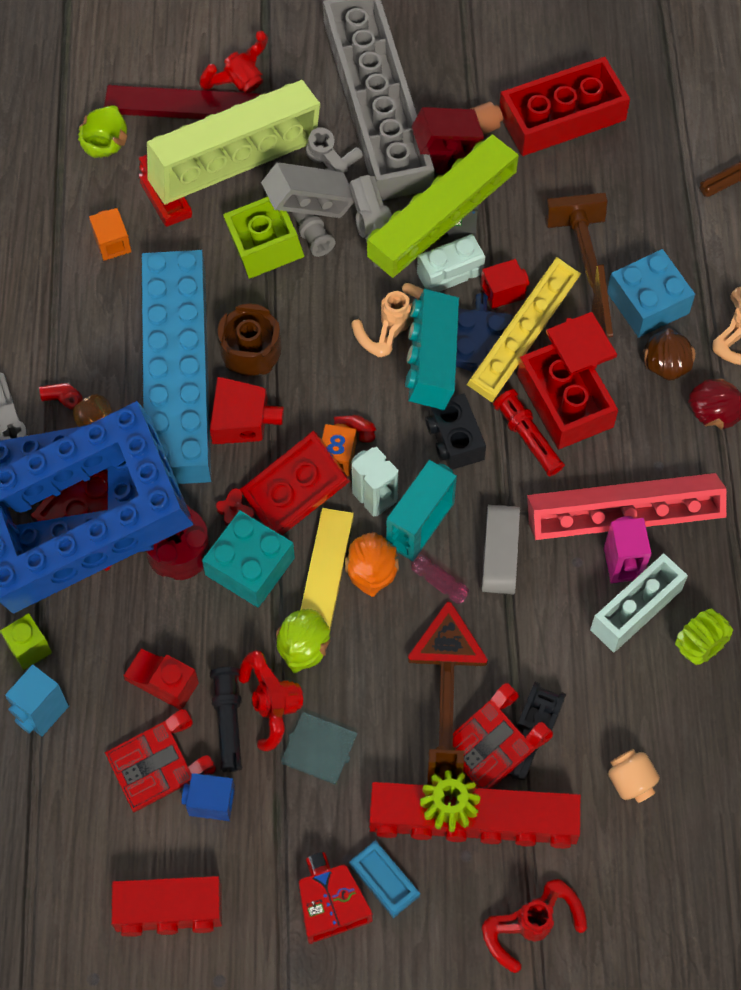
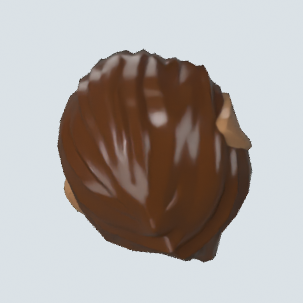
(669, 354)

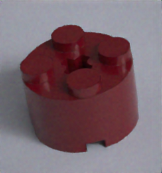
(185, 558)

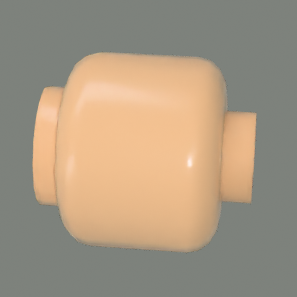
(633, 776)

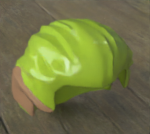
(103, 132)
(303, 639)

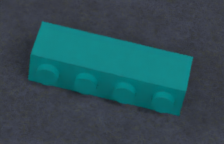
(433, 349)

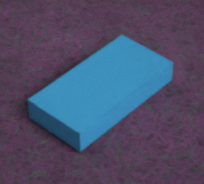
(384, 879)

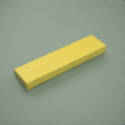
(327, 563)

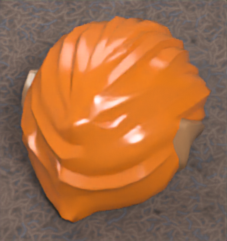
(371, 563)

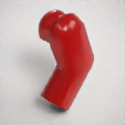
(63, 393)

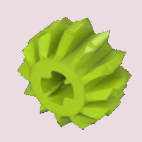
(704, 636)
(445, 813)

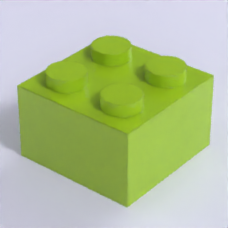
(263, 237)

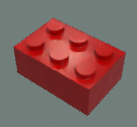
(567, 404)

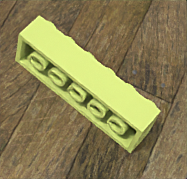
(231, 141)

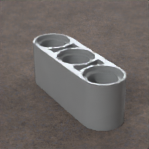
(501, 549)

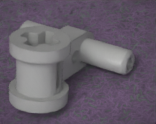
(328, 154)

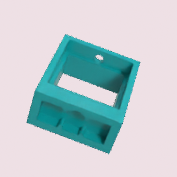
(421, 509)

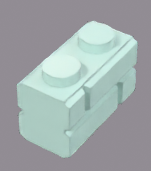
(451, 264)
(374, 481)

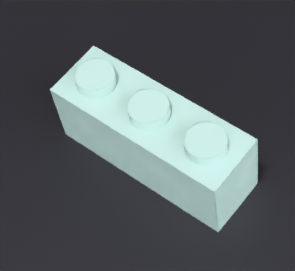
(638, 602)

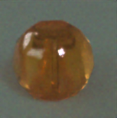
(91, 410)

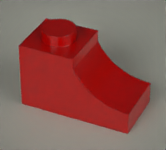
(162, 677)

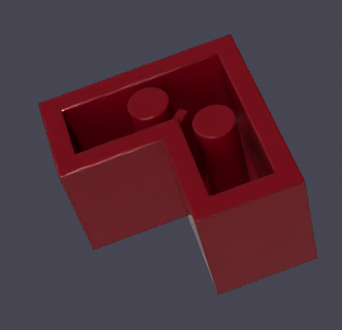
(446, 135)

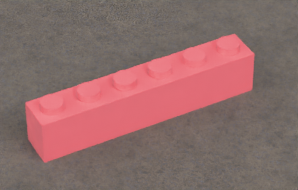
(655, 501)

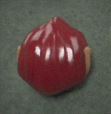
(716, 403)

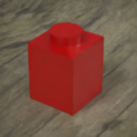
(504, 283)

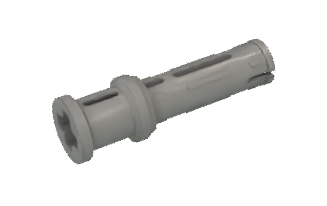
(312, 229)

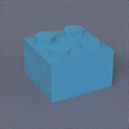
(650, 293)

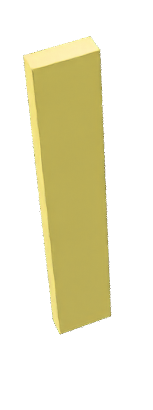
(523, 329)

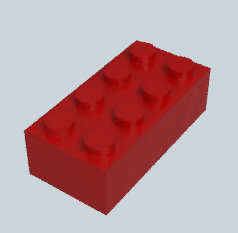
(564, 106)

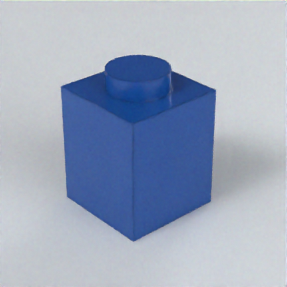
(209, 796)

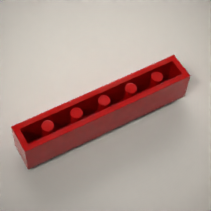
(501, 815)

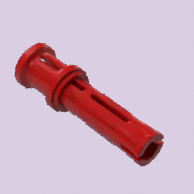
(518, 419)

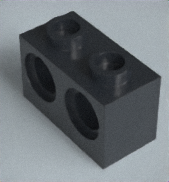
(462, 430)

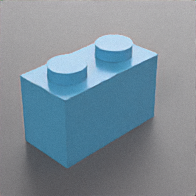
(36, 701)

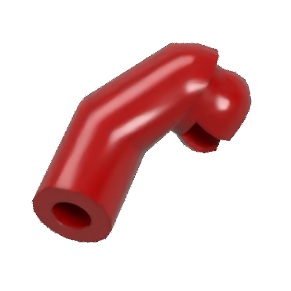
(362, 425)

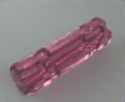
(440, 579)

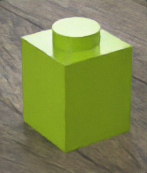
(26, 641)

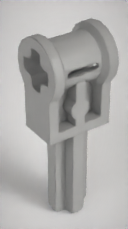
(10, 424)

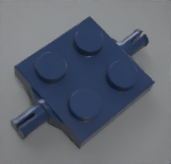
(478, 333)

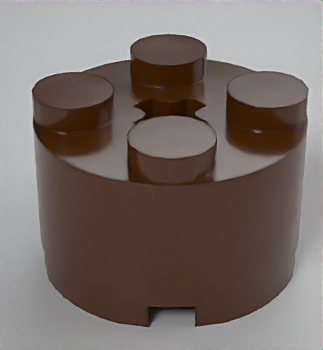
(249, 340)

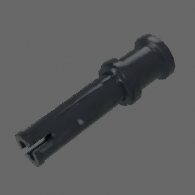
(226, 703)

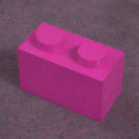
(627, 549)

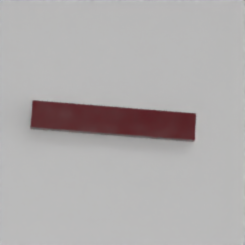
(172, 102)

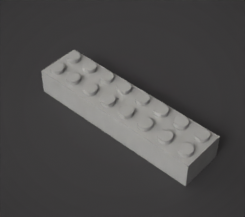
(377, 96)

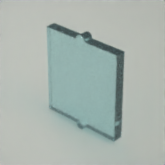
(319, 748)

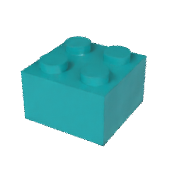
(248, 558)

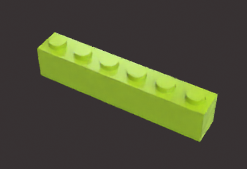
(441, 205)

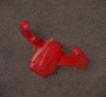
(238, 70)
(271, 697)
(535, 909)

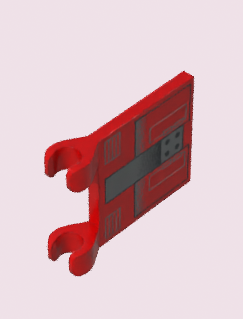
(494, 743)
(153, 764)

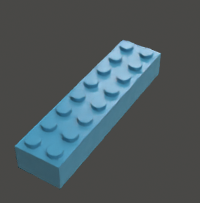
(177, 360)

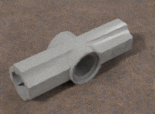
(369, 206)

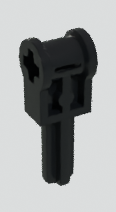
(540, 707)

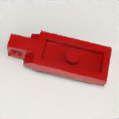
(169, 213)

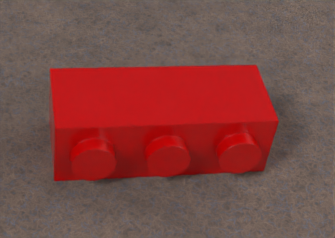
(167, 905)

